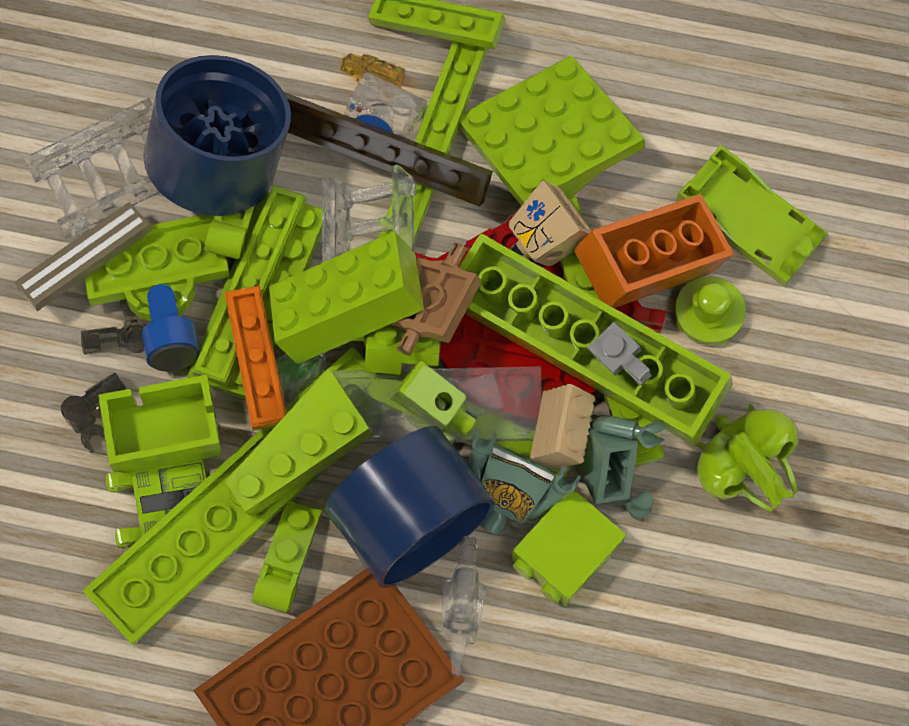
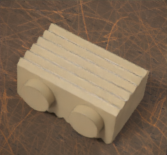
(562, 427)

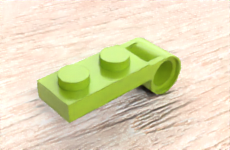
(228, 233)
(286, 557)

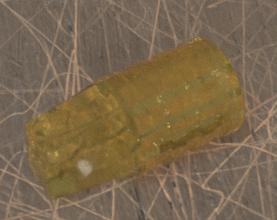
(357, 65)

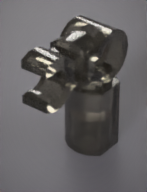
(112, 339)
(78, 410)

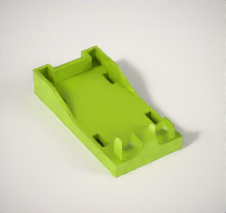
(754, 216)

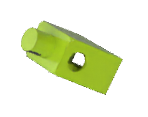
(418, 396)

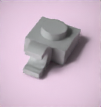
(618, 352)

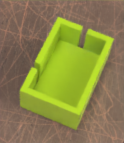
(169, 428)

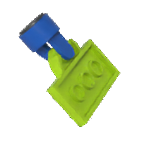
(159, 286)

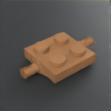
(445, 298)

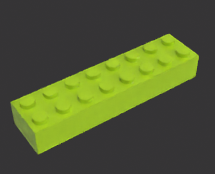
(562, 321)

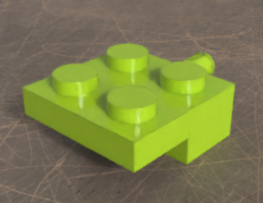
(384, 357)

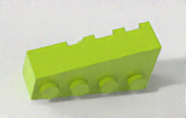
(302, 444)

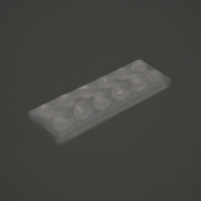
(389, 421)

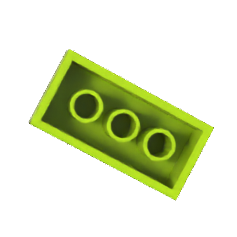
(345, 297)

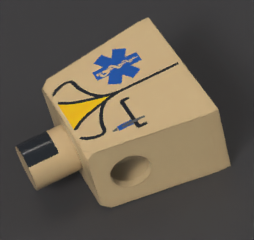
(547, 226)

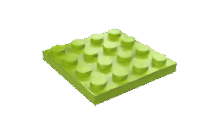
(550, 130)

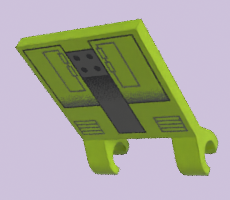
(156, 493)

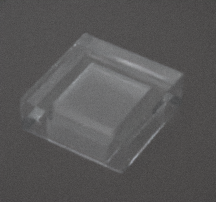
(482, 395)

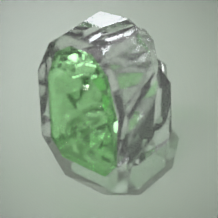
(297, 377)

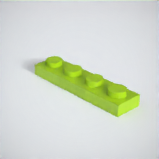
(440, 20)

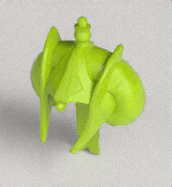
(745, 451)

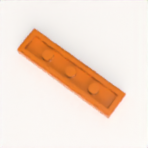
(255, 357)

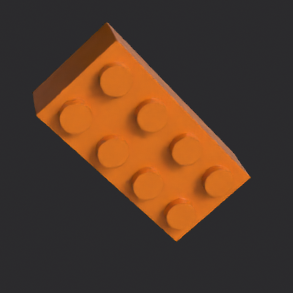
(653, 251)

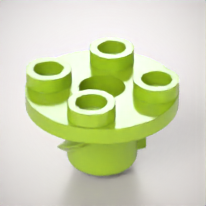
(710, 310)

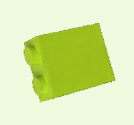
(567, 548)

